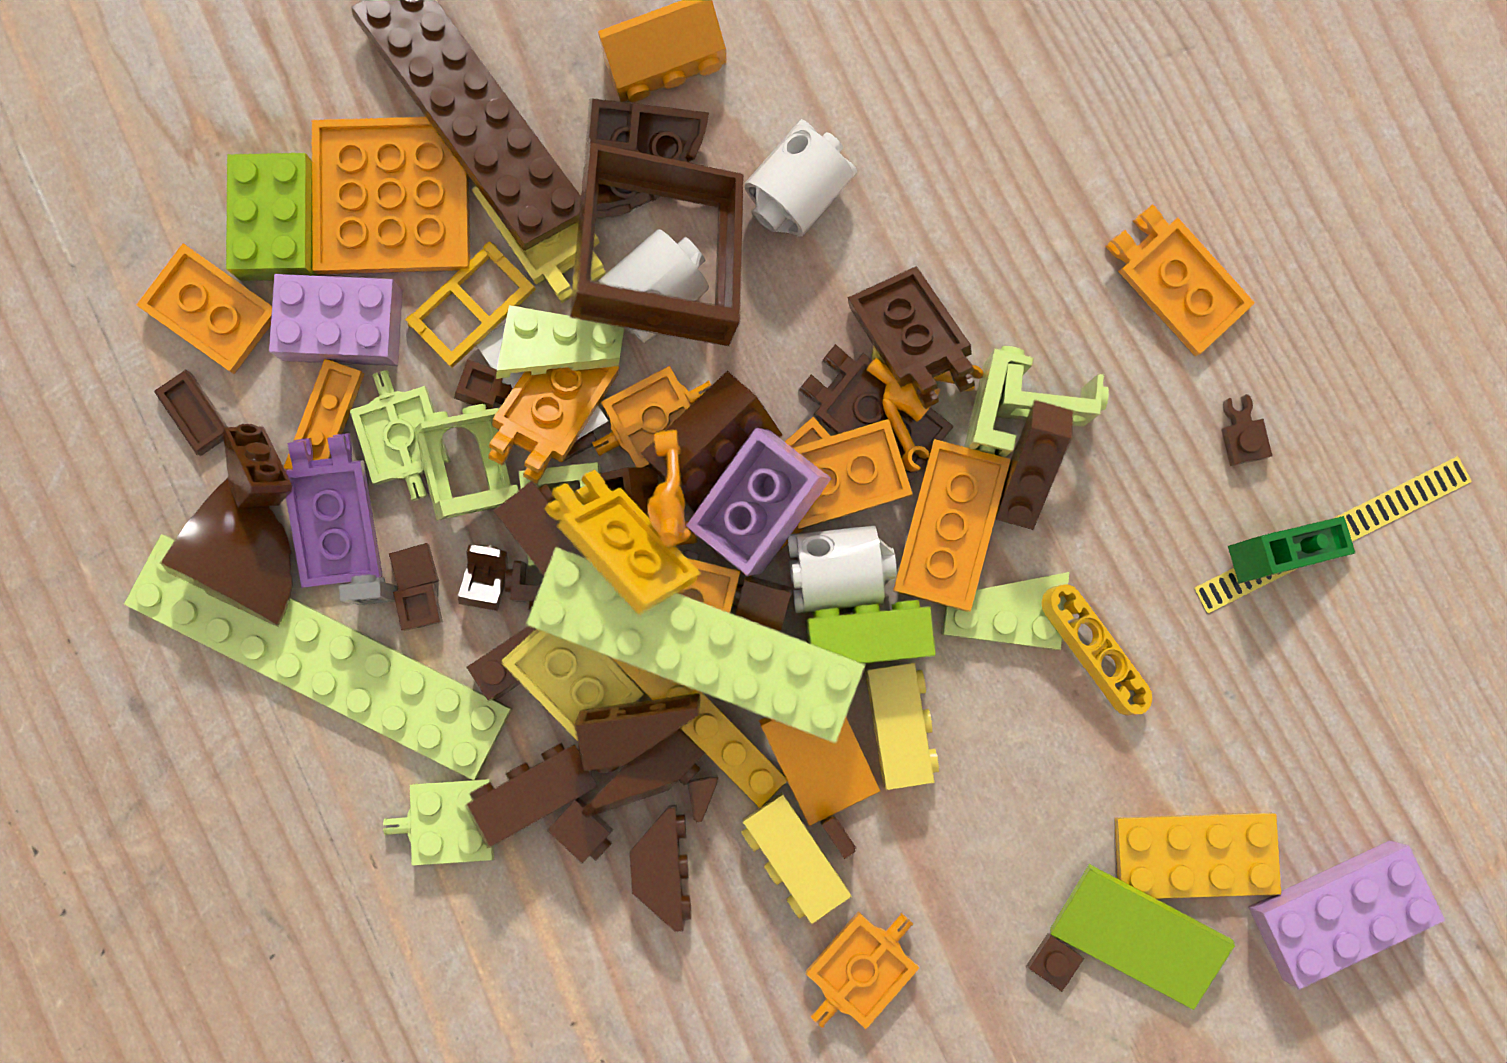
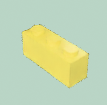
(901, 726)
(795, 859)

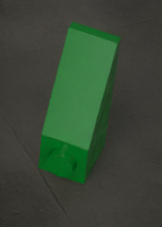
(1291, 549)

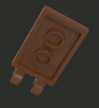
(914, 333)
(856, 401)

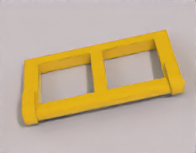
(488, 323)

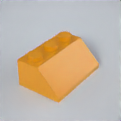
(663, 48)

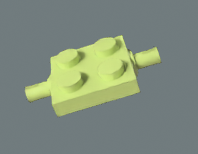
(389, 434)
(441, 825)

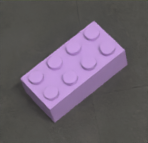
(1346, 913)

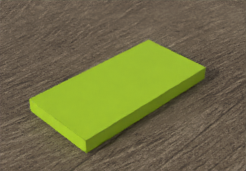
(1142, 937)

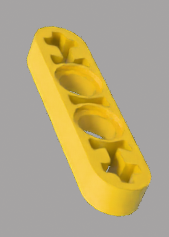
(1101, 645)

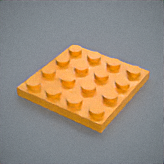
(387, 198)

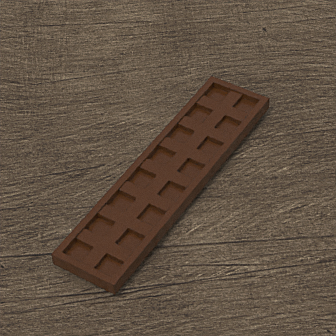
(472, 116)

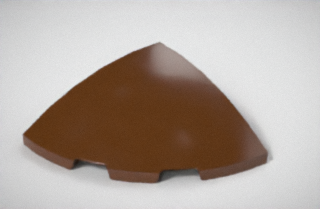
(646, 130)
(235, 556)

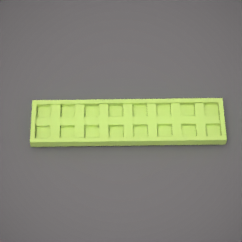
(699, 648)

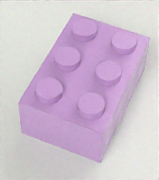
(336, 319)
(758, 502)

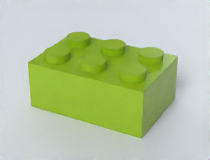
(269, 215)
(874, 634)

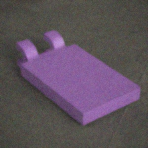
(331, 514)

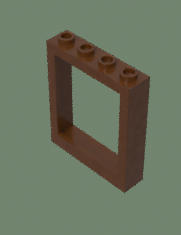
(648, 310)

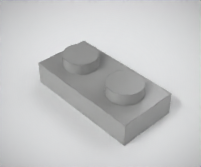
(367, 590)

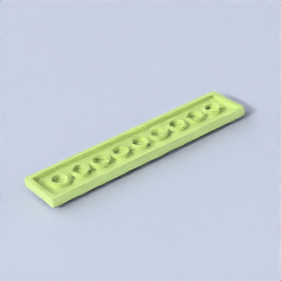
(332, 668)

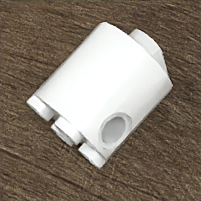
(799, 180)
(662, 269)
(839, 568)

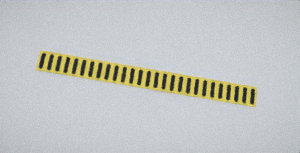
(1359, 521)

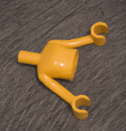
(906, 400)
(668, 502)

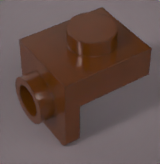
(483, 577)
(516, 585)

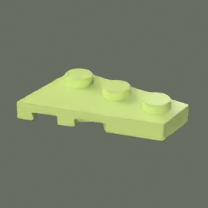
(550, 340)
(1009, 614)

